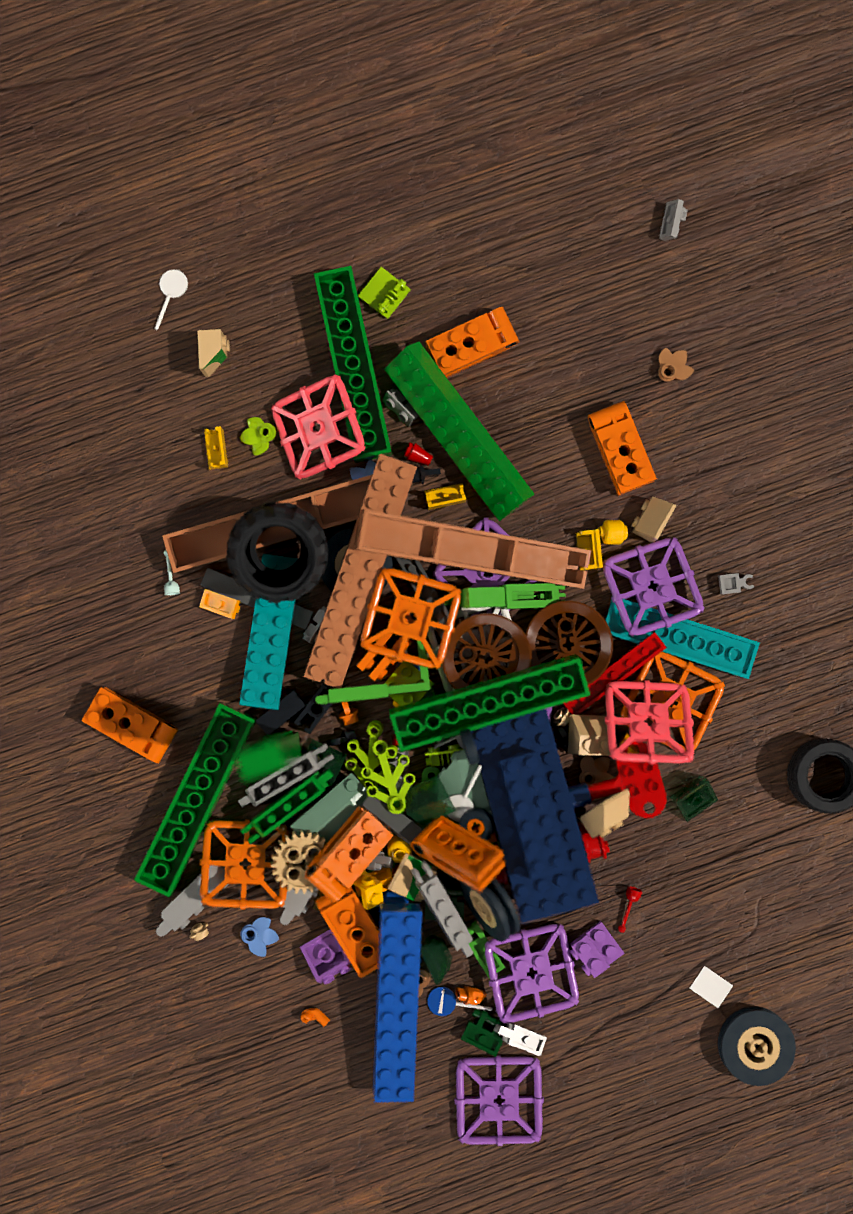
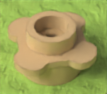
(561, 717)
(199, 931)

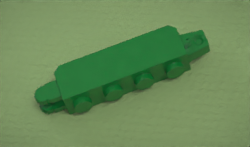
(288, 804)

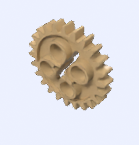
(302, 844)

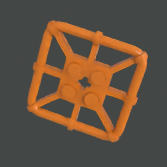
(417, 629)
(676, 711)
(234, 872)

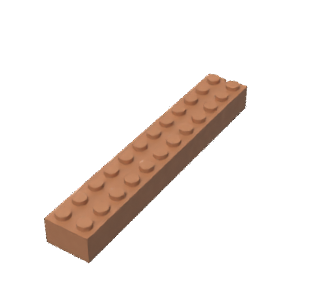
(209, 540)
(471, 549)
(357, 578)

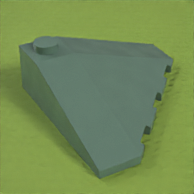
(456, 781)
(333, 809)

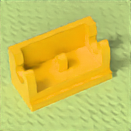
(216, 448)
(445, 496)
(590, 541)

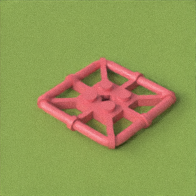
(328, 430)
(640, 731)

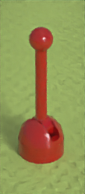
(633, 895)

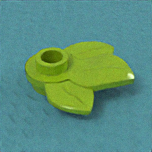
(255, 435)

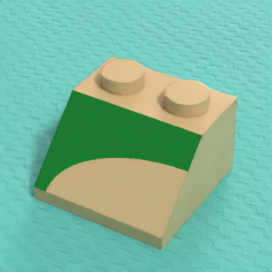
(212, 350)
(403, 880)

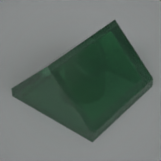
(694, 798)
(428, 801)

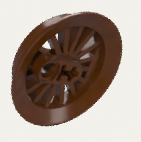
(590, 615)
(519, 653)

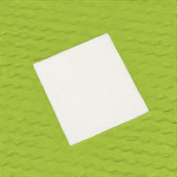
(711, 986)

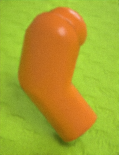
(314, 1014)

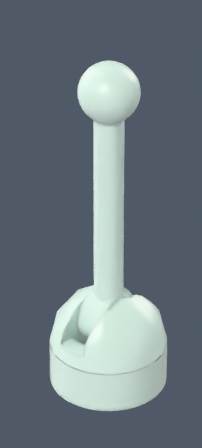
(171, 586)

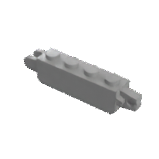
(285, 777)
(188, 902)
(297, 902)
(443, 909)

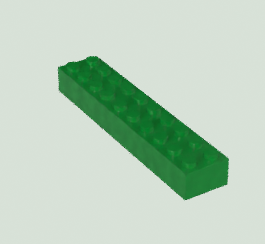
(353, 358)
(459, 431)
(489, 702)
(269, 755)
(195, 800)

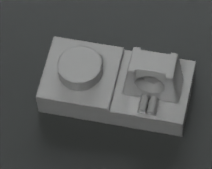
(672, 217)

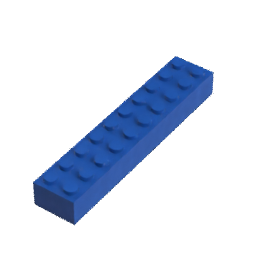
(397, 1002)

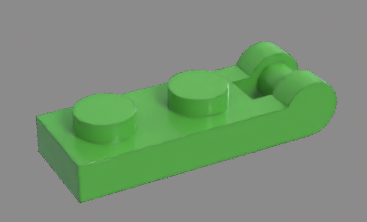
(478, 948)

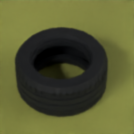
(798, 775)

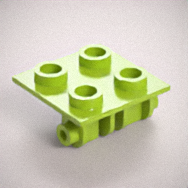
(384, 292)
(406, 674)
(433, 753)

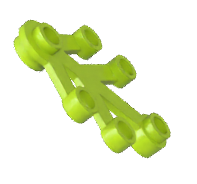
(370, 760)
(389, 779)

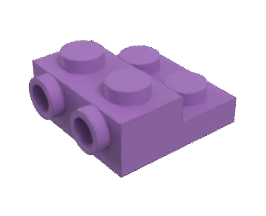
(596, 949)
(325, 957)

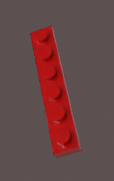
(619, 671)

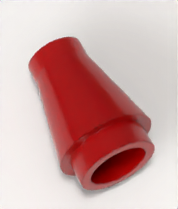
(417, 454)

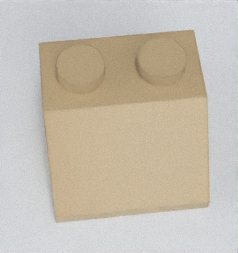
(653, 519)
(588, 735)
(607, 815)

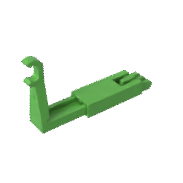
(510, 596)
(378, 691)

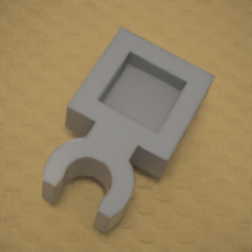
(732, 584)

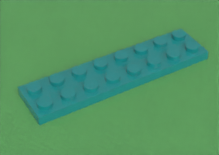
(690, 640)
(268, 646)

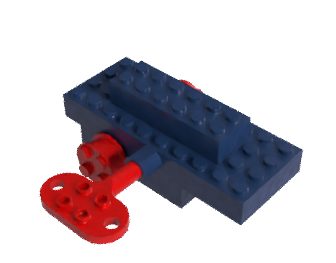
(535, 814)

